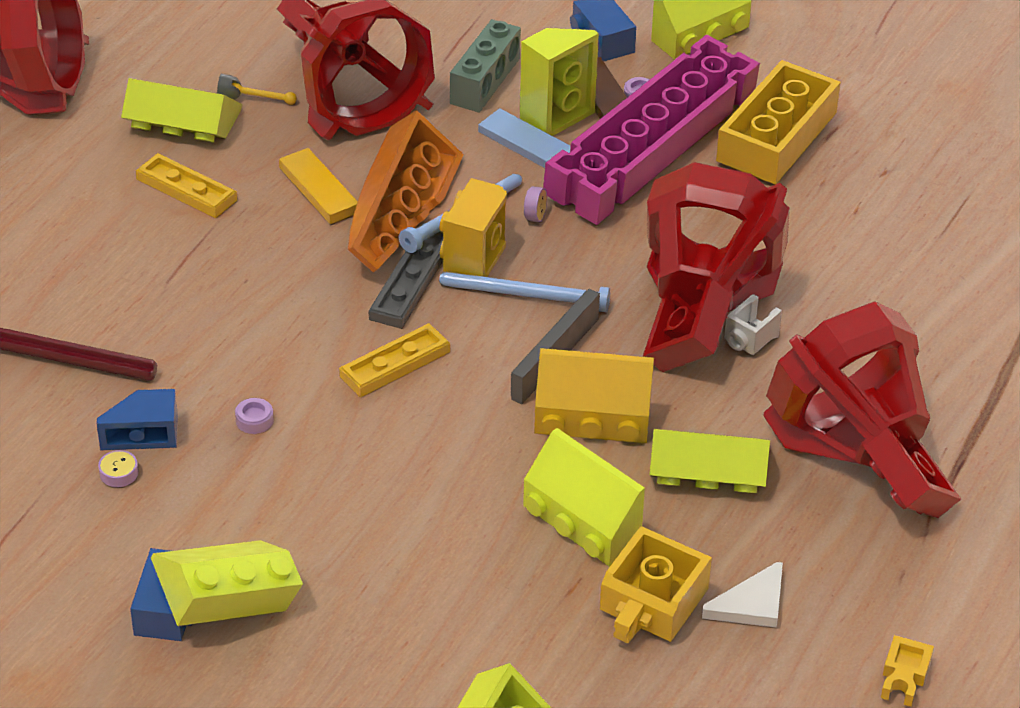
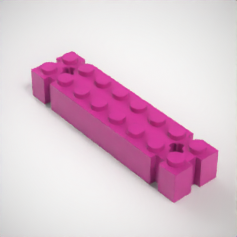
(650, 129)

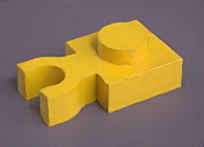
(906, 667)

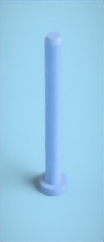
(412, 239)
(521, 288)

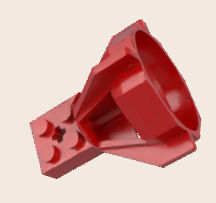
(338, 38)
(42, 63)
(699, 280)
(866, 417)

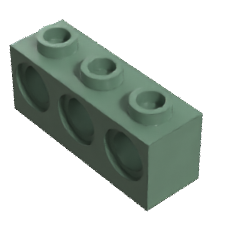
(485, 65)

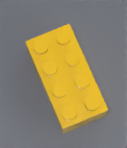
(778, 121)

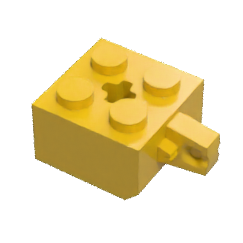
(474, 229)
(654, 585)

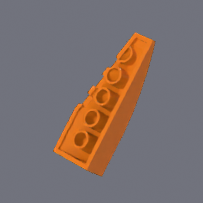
(401, 187)

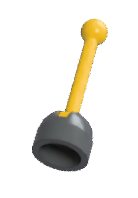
(232, 88)

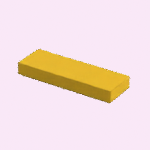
(186, 185)
(318, 185)
(394, 360)

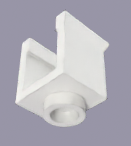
(746, 331)

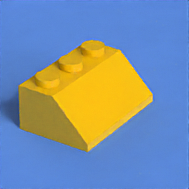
(593, 395)

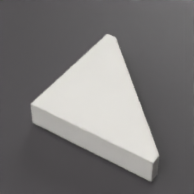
(751, 601)

